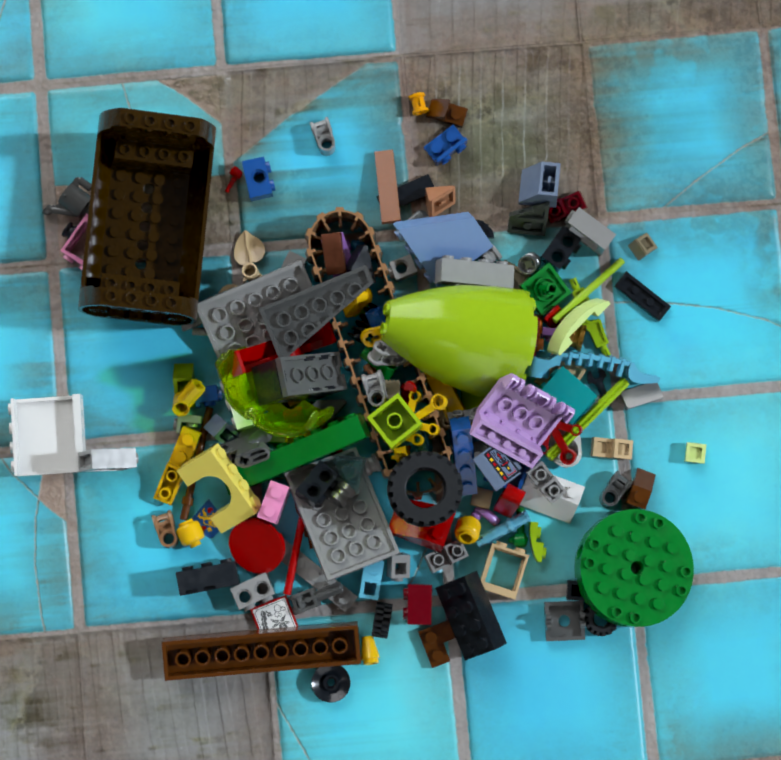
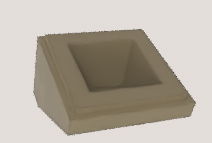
(642, 246)

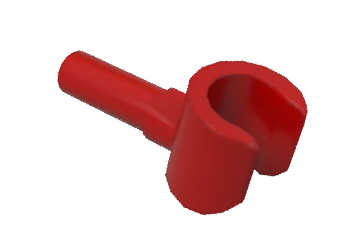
(236, 173)

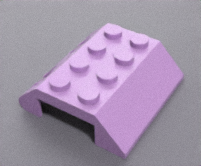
(518, 419)

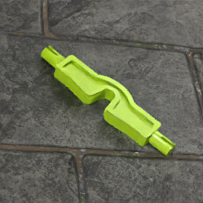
(593, 327)

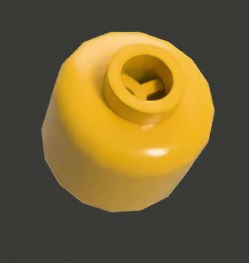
(467, 530)
(190, 533)

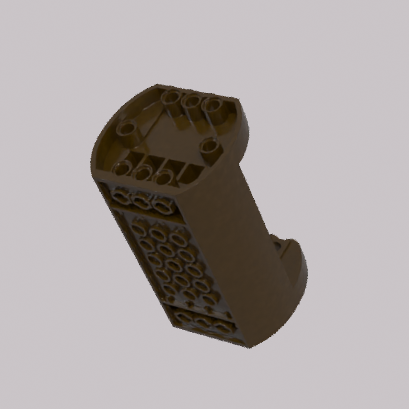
(176, 160)

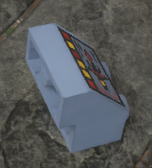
(497, 467)

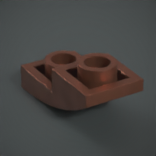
(333, 253)

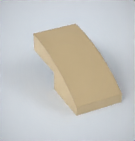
(611, 448)

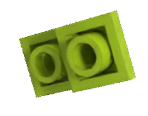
(537, 548)

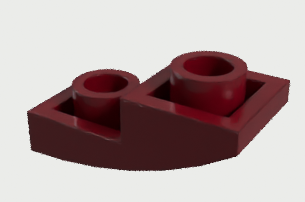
(565, 206)

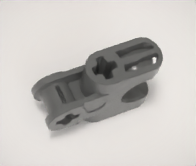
(248, 447)

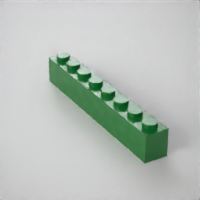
(307, 449)

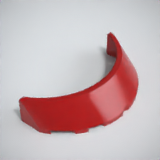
(255, 355)

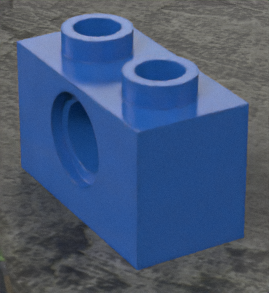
(258, 167)

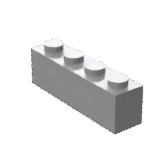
(469, 272)

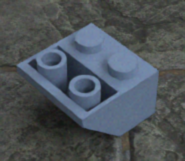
(540, 184)

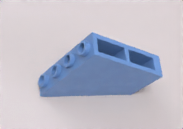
(440, 236)

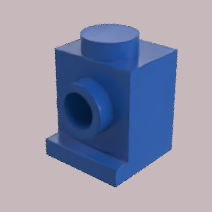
(210, 396)

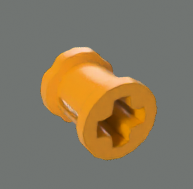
(418, 109)

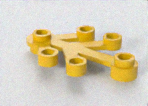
(424, 412)

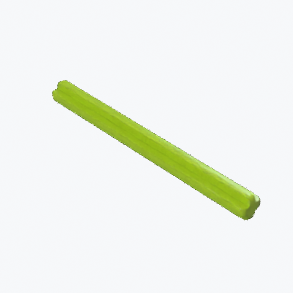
(590, 415)

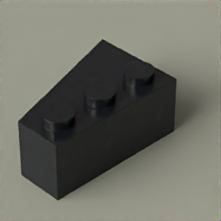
(208, 577)

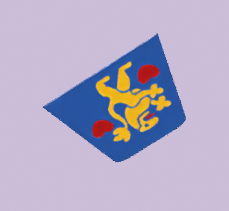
(203, 516)

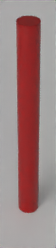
(294, 557)

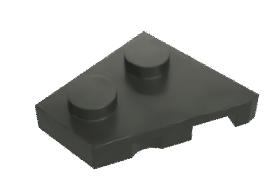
(529, 220)

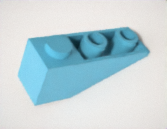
(371, 581)

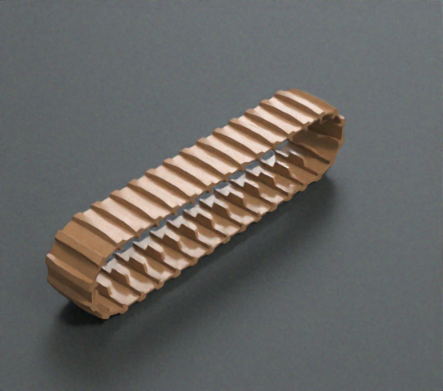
(357, 219)

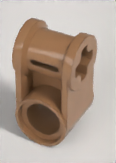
(165, 527)

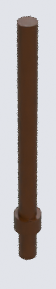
(188, 499)

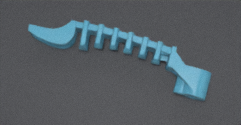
(541, 366)

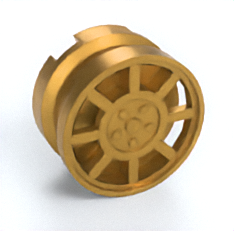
(578, 337)

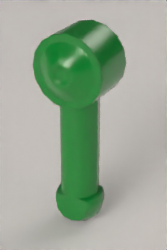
(520, 538)

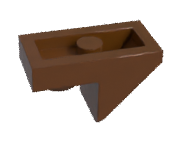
(446, 112)

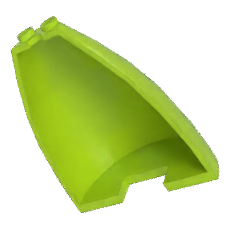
(464, 333)

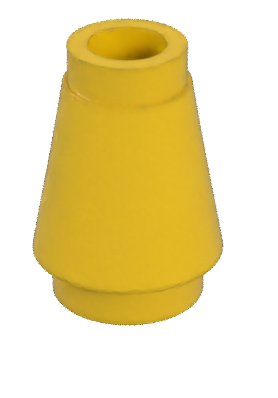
(369, 651)

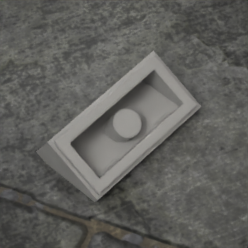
(641, 395)

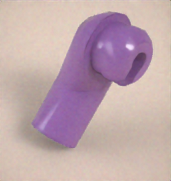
(487, 514)

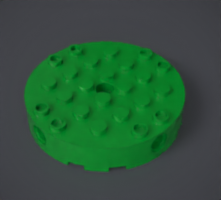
(661, 563)

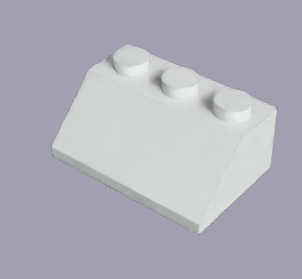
(562, 508)

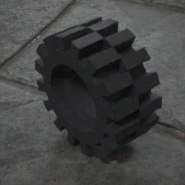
(382, 620)
(595, 629)

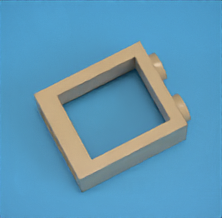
(518, 552)

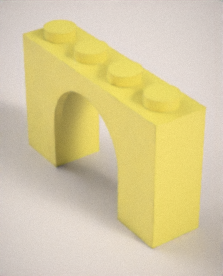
(217, 464)

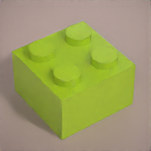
(394, 421)

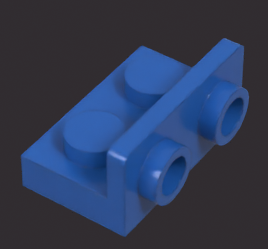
(445, 145)

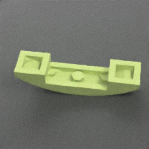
(560, 339)

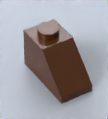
(640, 489)

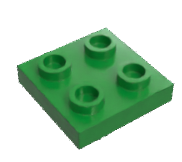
(545, 288)

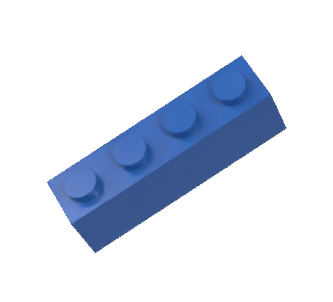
(464, 453)

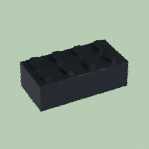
(471, 615)

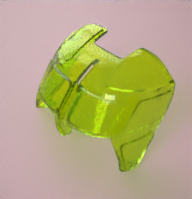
(279, 420)

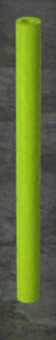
(588, 290)

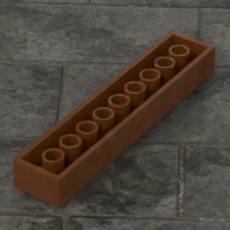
(261, 650)

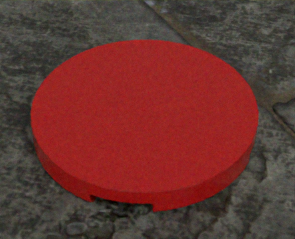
(256, 545)

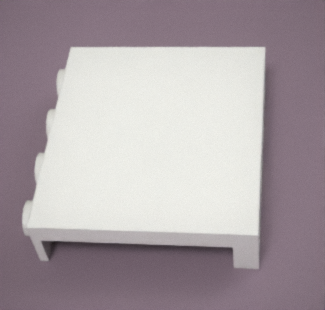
(46, 435)

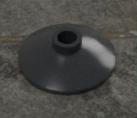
(331, 693)

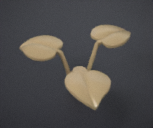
(246, 251)

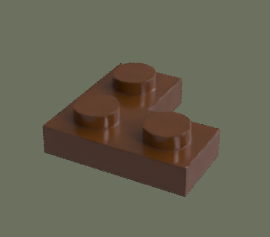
(433, 642)

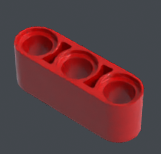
(509, 500)

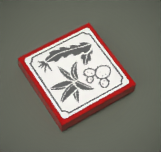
(274, 614)

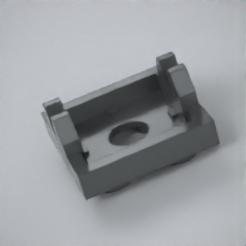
(577, 624)

